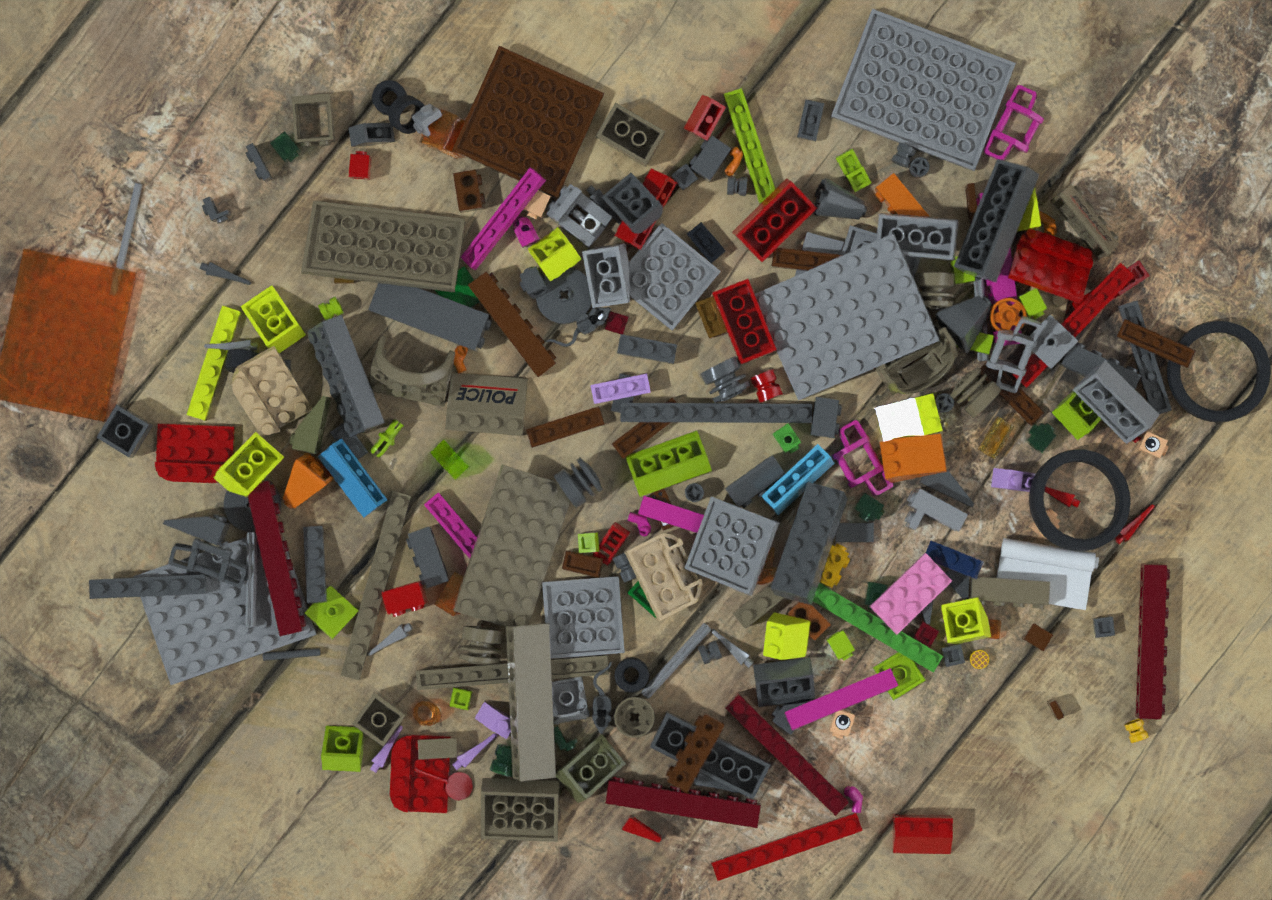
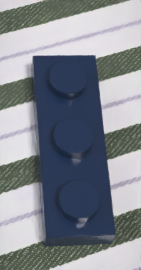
(954, 559)

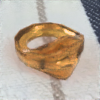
(436, 714)

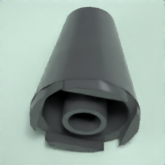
(837, 202)

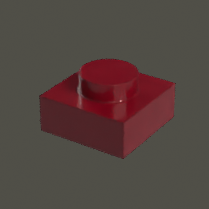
(616, 323)
(926, 634)

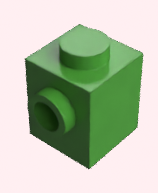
(787, 439)

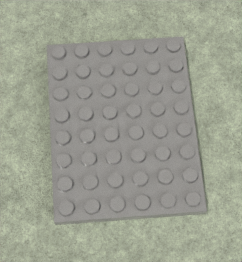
(923, 90)
(846, 317)
(209, 629)

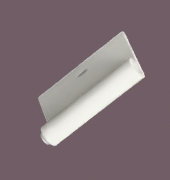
(1064, 569)

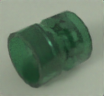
(503, 762)

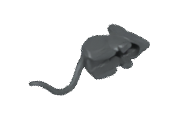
(587, 323)
(601, 705)

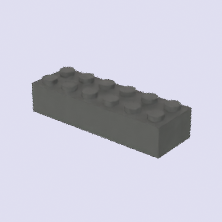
(996, 220)
(345, 376)
(809, 543)
(725, 761)

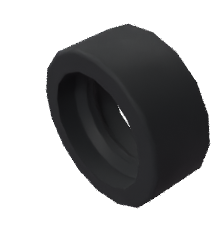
(396, 110)

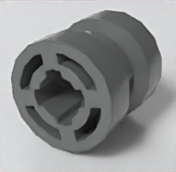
(903, 155)
(732, 186)
(694, 492)
(714, 652)

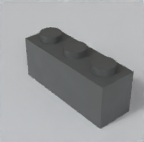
(647, 349)
(427, 557)

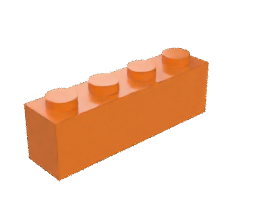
(898, 198)

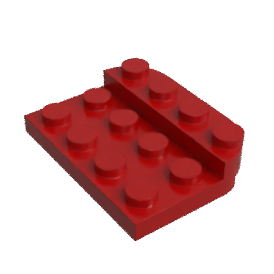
(1051, 265)
(192, 451)
(413, 790)

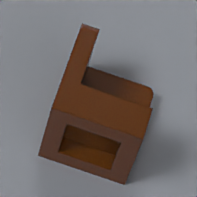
(1037, 637)

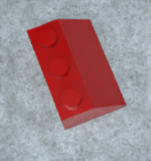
(922, 834)

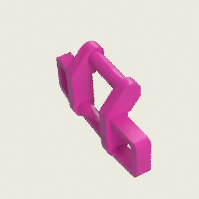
(1010, 107)
(864, 441)

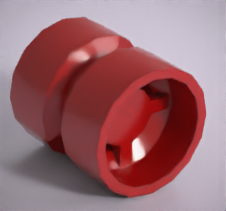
(766, 386)

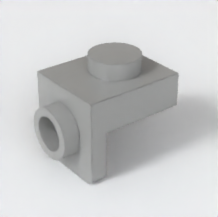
(425, 117)

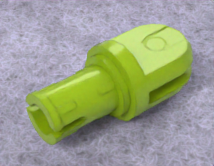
(388, 436)

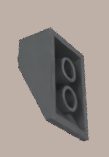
(209, 528)

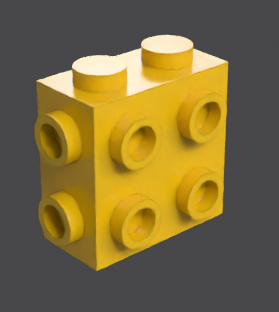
(836, 560)

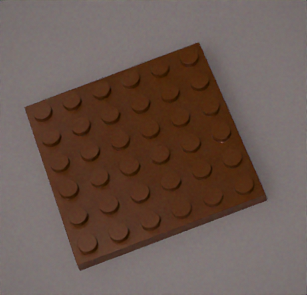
(528, 120)

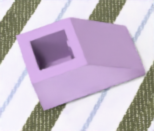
(1012, 479)

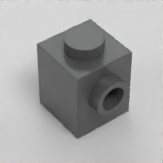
(533, 282)

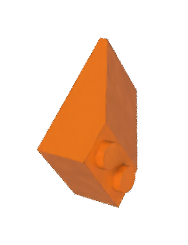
(912, 457)

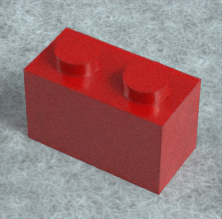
(704, 117)

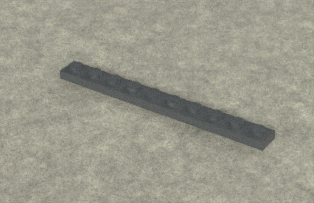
(716, 412)

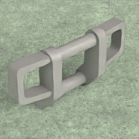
(1030, 342)

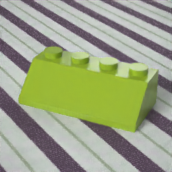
(668, 463)

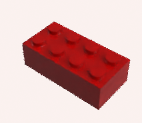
(774, 220)
(744, 321)

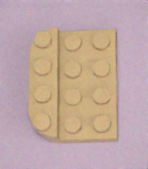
(269, 392)
(661, 573)

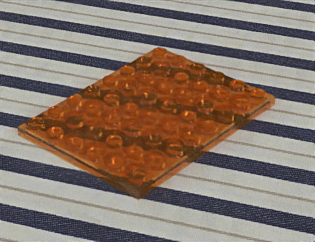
(65, 334)

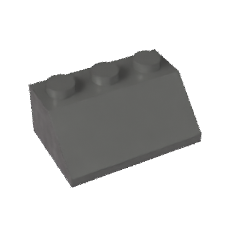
(755, 482)
(784, 682)

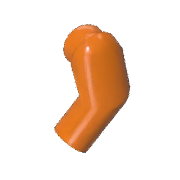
(735, 162)
(1049, 223)
(460, 353)

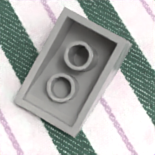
(607, 274)

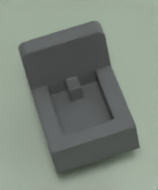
(210, 209)

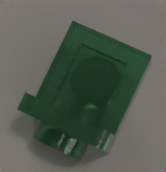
(559, 739)

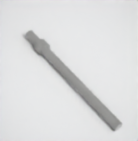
(128, 226)

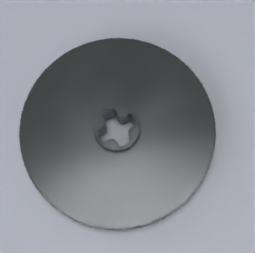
(570, 309)
(239, 513)

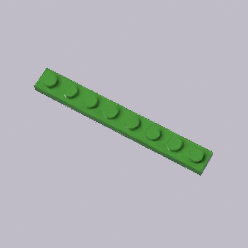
(876, 628)

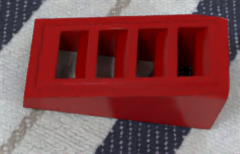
(621, 531)
(638, 828)

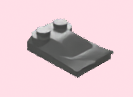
(634, 204)

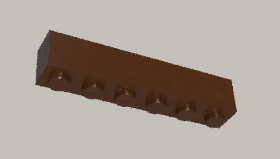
(512, 324)

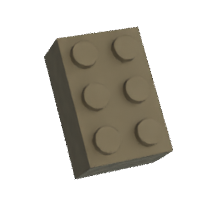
(630, 134)

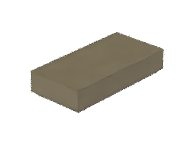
(437, 748)

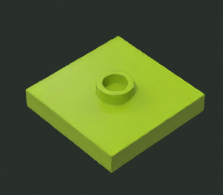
(332, 615)

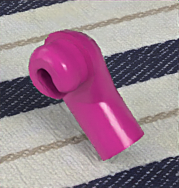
(642, 523)
(855, 796)

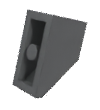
(371, 134)
(779, 715)

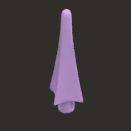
(465, 758)
(380, 759)

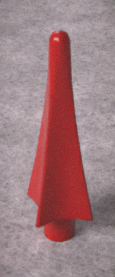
(1065, 498)
(1129, 529)

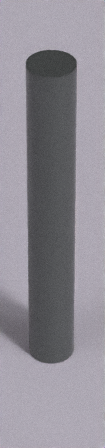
(291, 654)

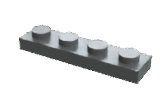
(315, 564)

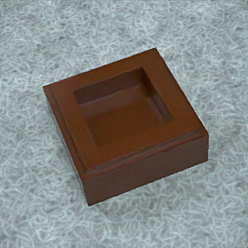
(1056, 710)

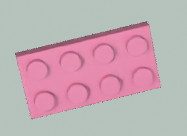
(910, 593)

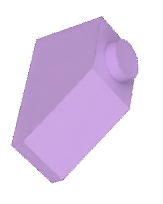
(494, 720)

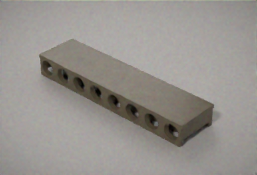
(531, 701)

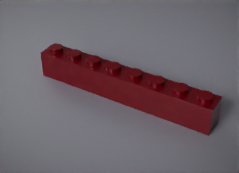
(275, 559)
(1152, 641)
(786, 754)
(680, 803)

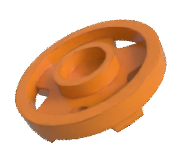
(1007, 314)

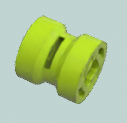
(331, 308)

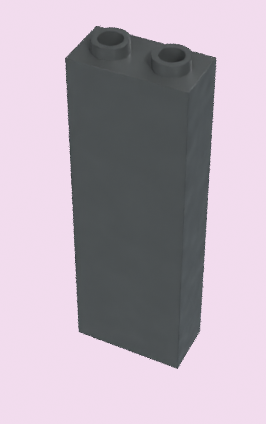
(432, 314)

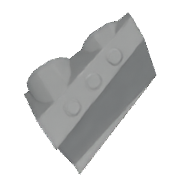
(569, 700)

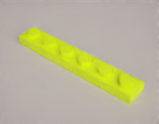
(213, 364)

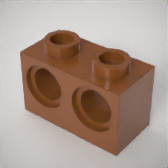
(811, 615)

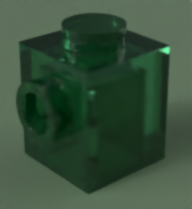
(286, 147)
(1040, 436)
(869, 508)
(873, 591)

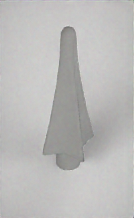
(234, 345)
(398, 634)
(740, 655)

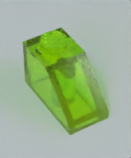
(450, 460)

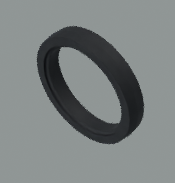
(1262, 378)
(1118, 483)

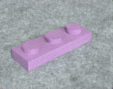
(620, 388)

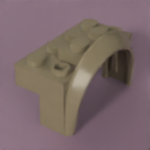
(923, 372)
(422, 387)

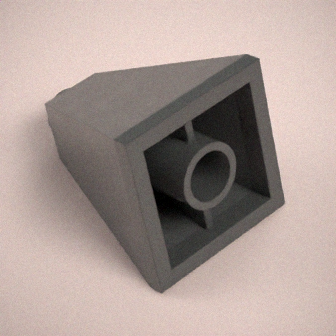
(965, 321)

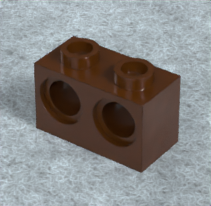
(464, 192)

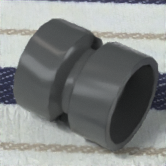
(626, 570)

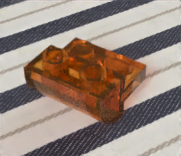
(444, 133)
(768, 571)

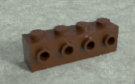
(695, 752)

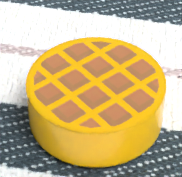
(979, 659)

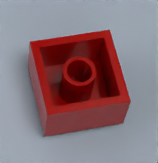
(404, 597)

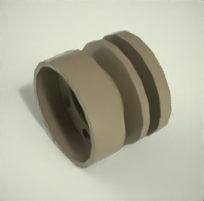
(934, 289)
(975, 392)
(481, 644)
(635, 705)

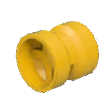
(1136, 730)

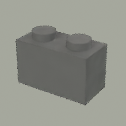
(710, 158)
(825, 417)

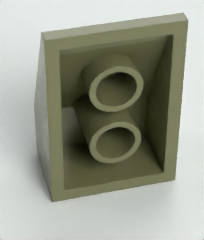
(310, 432)
(590, 769)

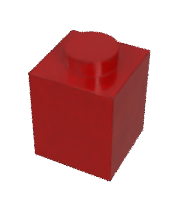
(360, 166)

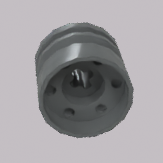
(725, 379)
(578, 482)

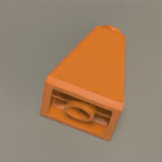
(305, 480)

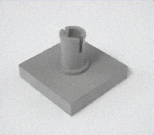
(1053, 342)

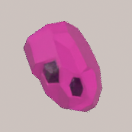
(525, 231)

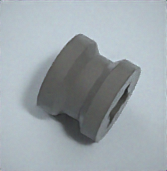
(920, 164)
(946, 401)

